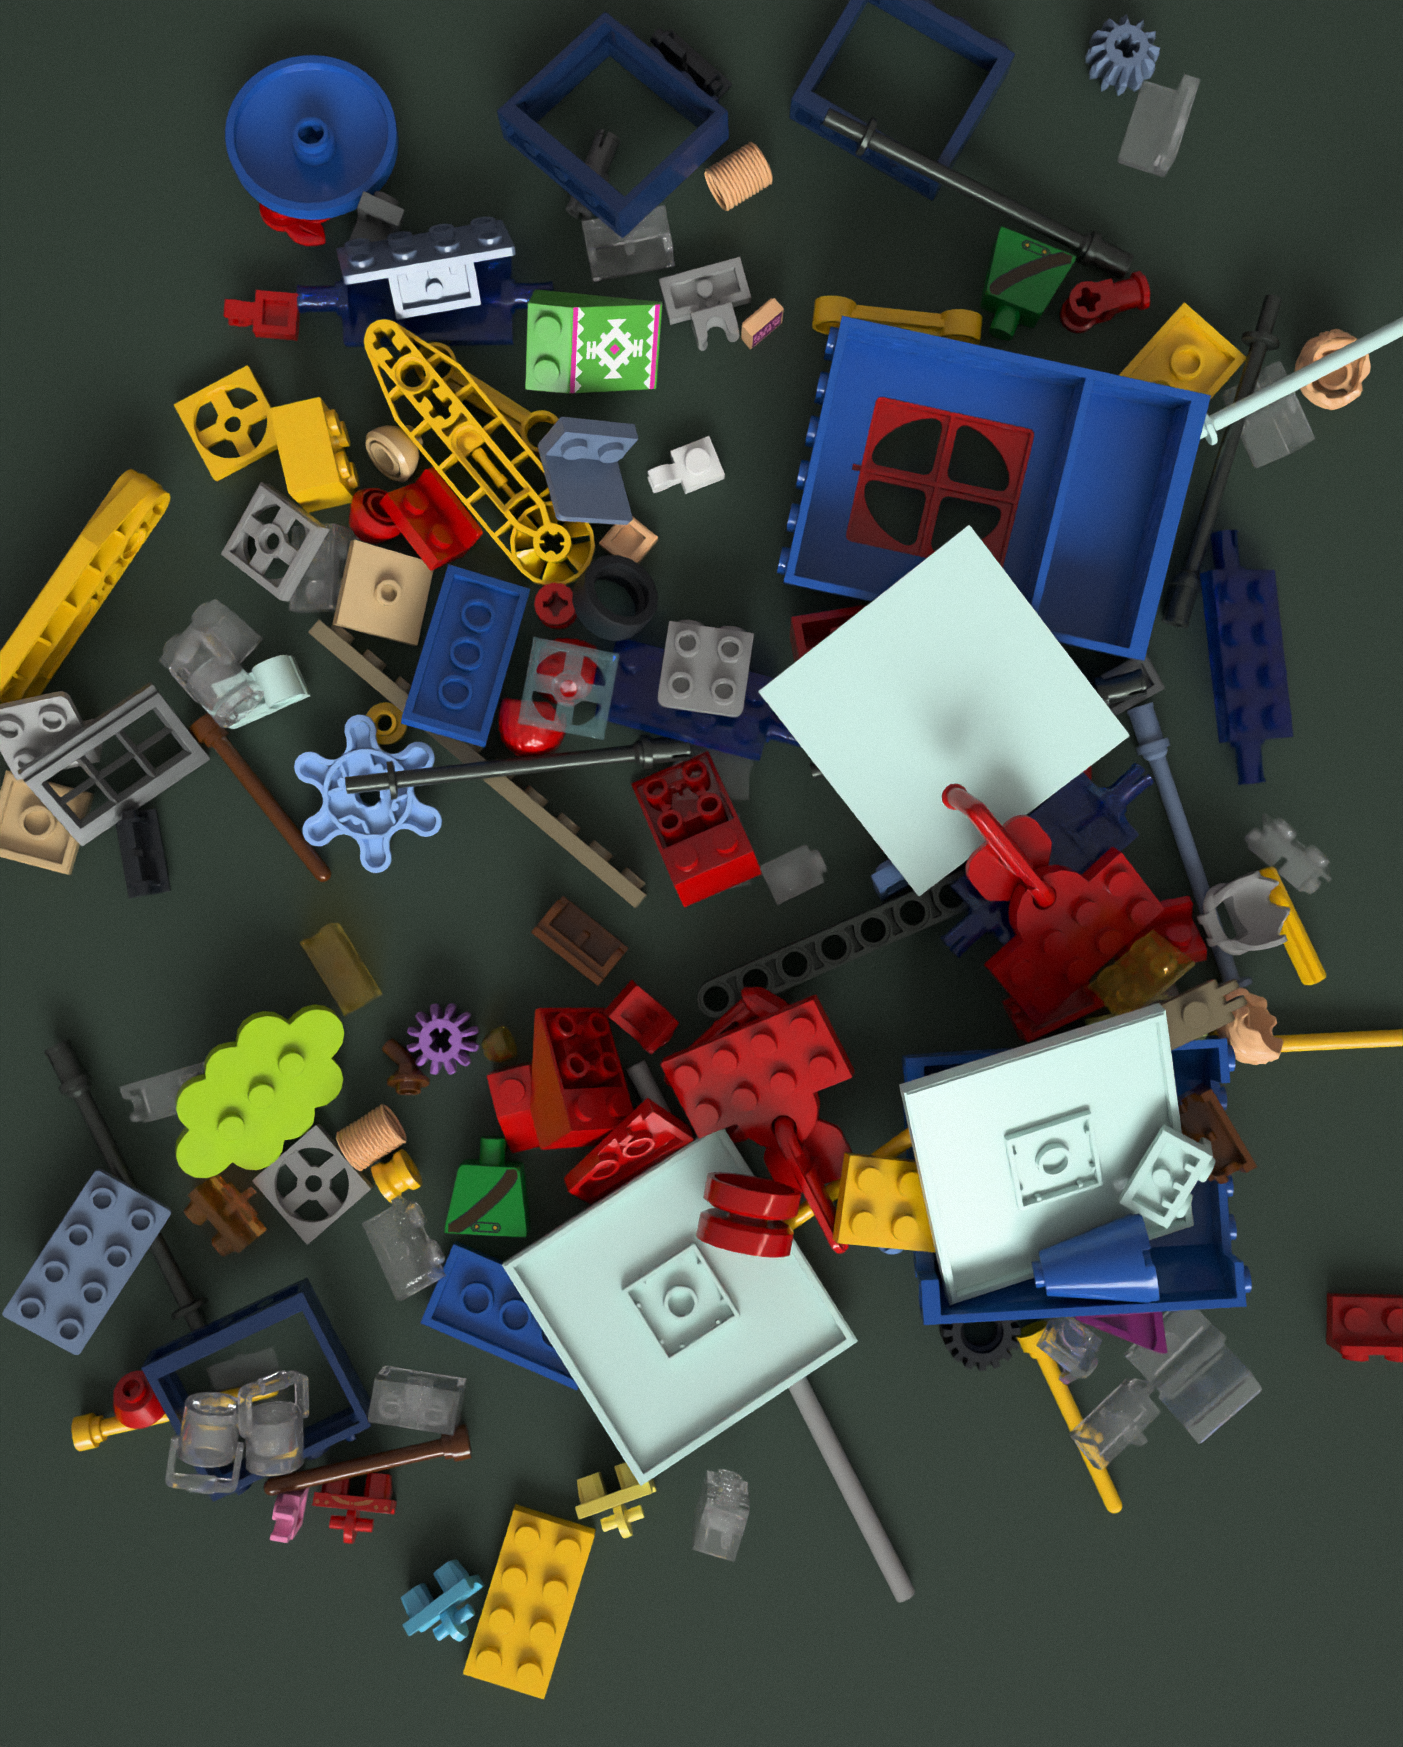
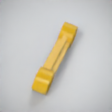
(950, 324)
(517, 416)

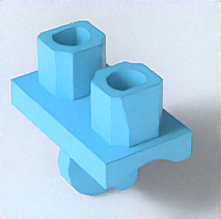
(425, 1611)

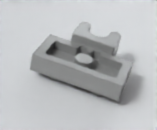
(707, 298)

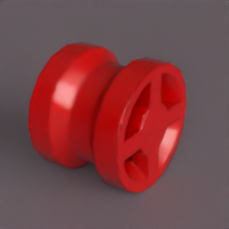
(557, 615)

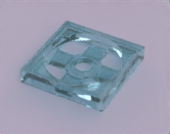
(606, 662)

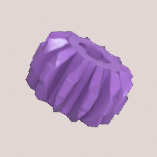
(428, 1037)

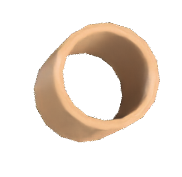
(738, 176)
(371, 1137)

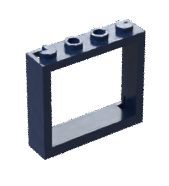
(952, 32)
(569, 68)
(164, 1361)

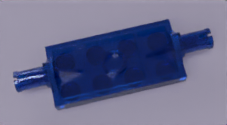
(474, 325)
(1245, 656)
(637, 706)
(1082, 828)

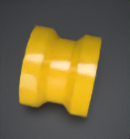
(396, 1175)

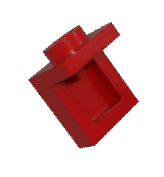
(642, 1017)

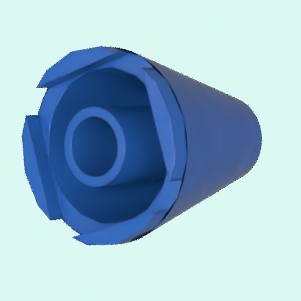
(1101, 1264)

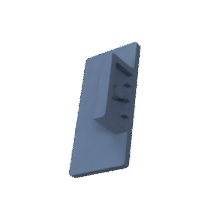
(428, 269)
(87, 1261)

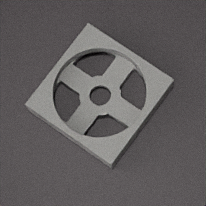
(298, 560)
(287, 1206)

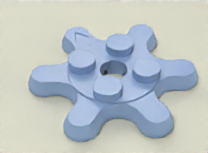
(351, 816)

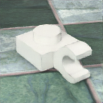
(692, 466)

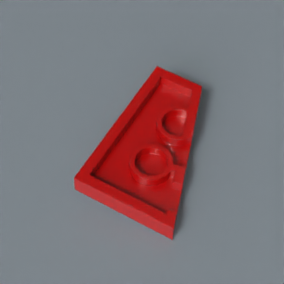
(627, 1151)

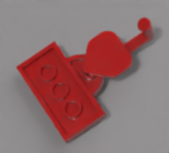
(1074, 918)
(769, 1073)

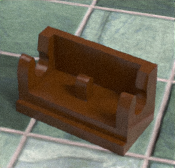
(580, 940)
(1204, 1117)

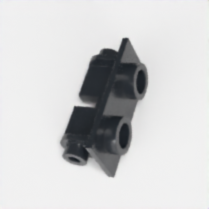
(686, 59)
(142, 853)

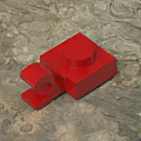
(271, 314)

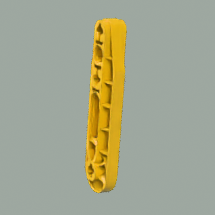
(464, 436)
(80, 585)

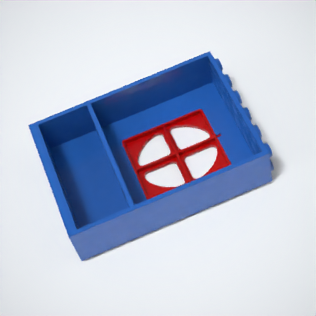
(1088, 460)

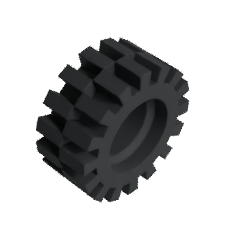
(985, 1353)

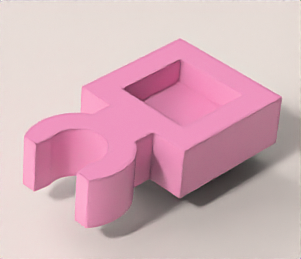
(289, 1514)

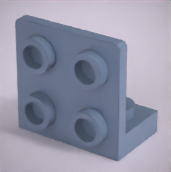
(584, 469)

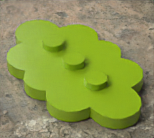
(259, 1091)

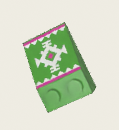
(591, 343)

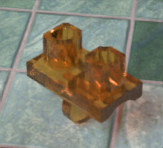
(228, 1213)

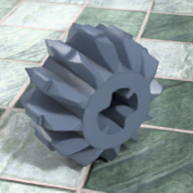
(1122, 55)

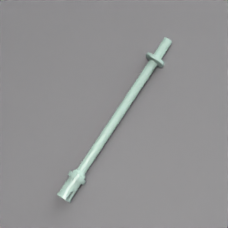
(1300, 379)

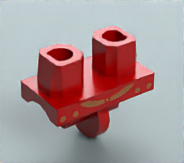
(376, 1499)

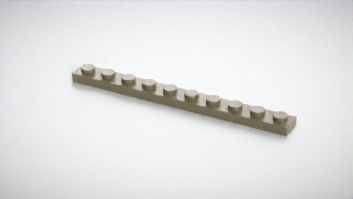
(528, 801)

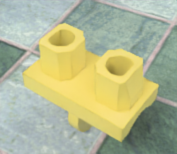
(595, 1499)

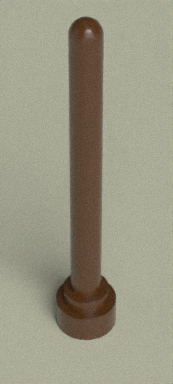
(209, 732)
(450, 1446)

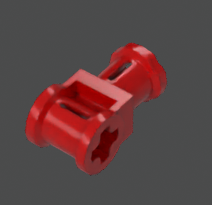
(1103, 301)

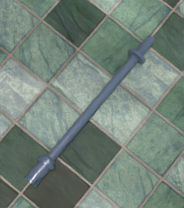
(1154, 749)

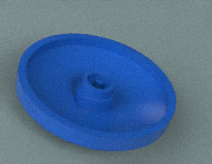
(311, 136)

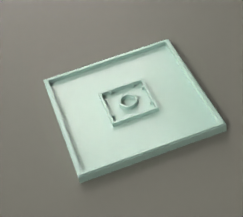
(941, 689)
(1038, 1145)
(701, 1332)

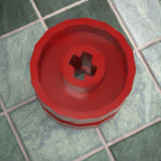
(748, 1214)

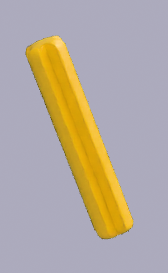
(1298, 944)

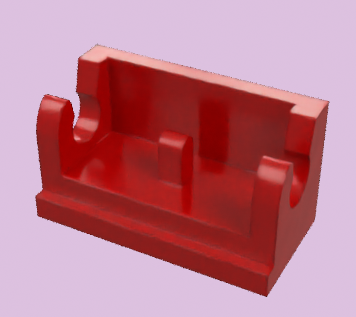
(1075, 1006)

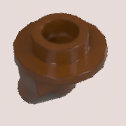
(408, 1077)

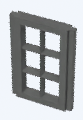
(93, 734)

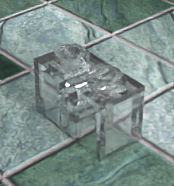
(417, 1400)
(721, 1514)

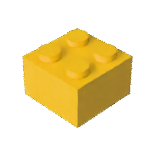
(314, 454)

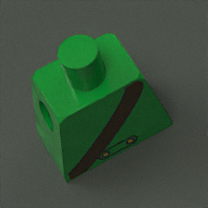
(1021, 281)
(490, 1194)

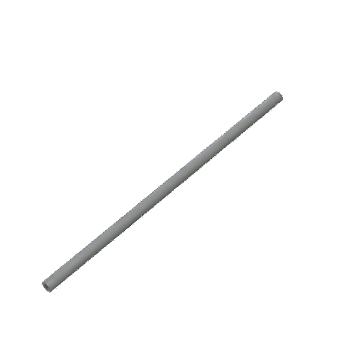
(820, 1427)

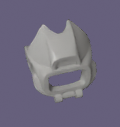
(1250, 911)

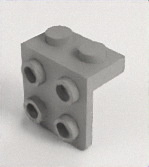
(705, 668)
(37, 725)

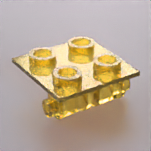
(1140, 974)

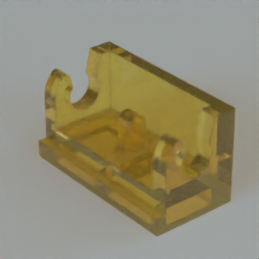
(341, 968)

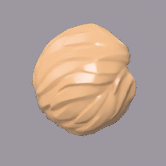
(1339, 386)
(1252, 1030)

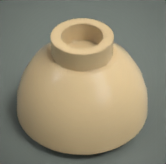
(393, 451)

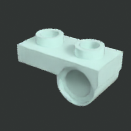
(281, 685)

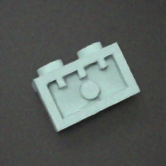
(1167, 1176)

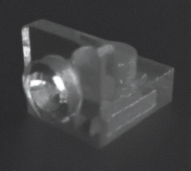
(793, 873)

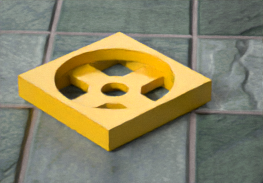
(252, 414)

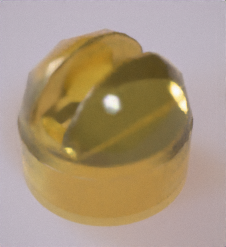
(499, 1045)

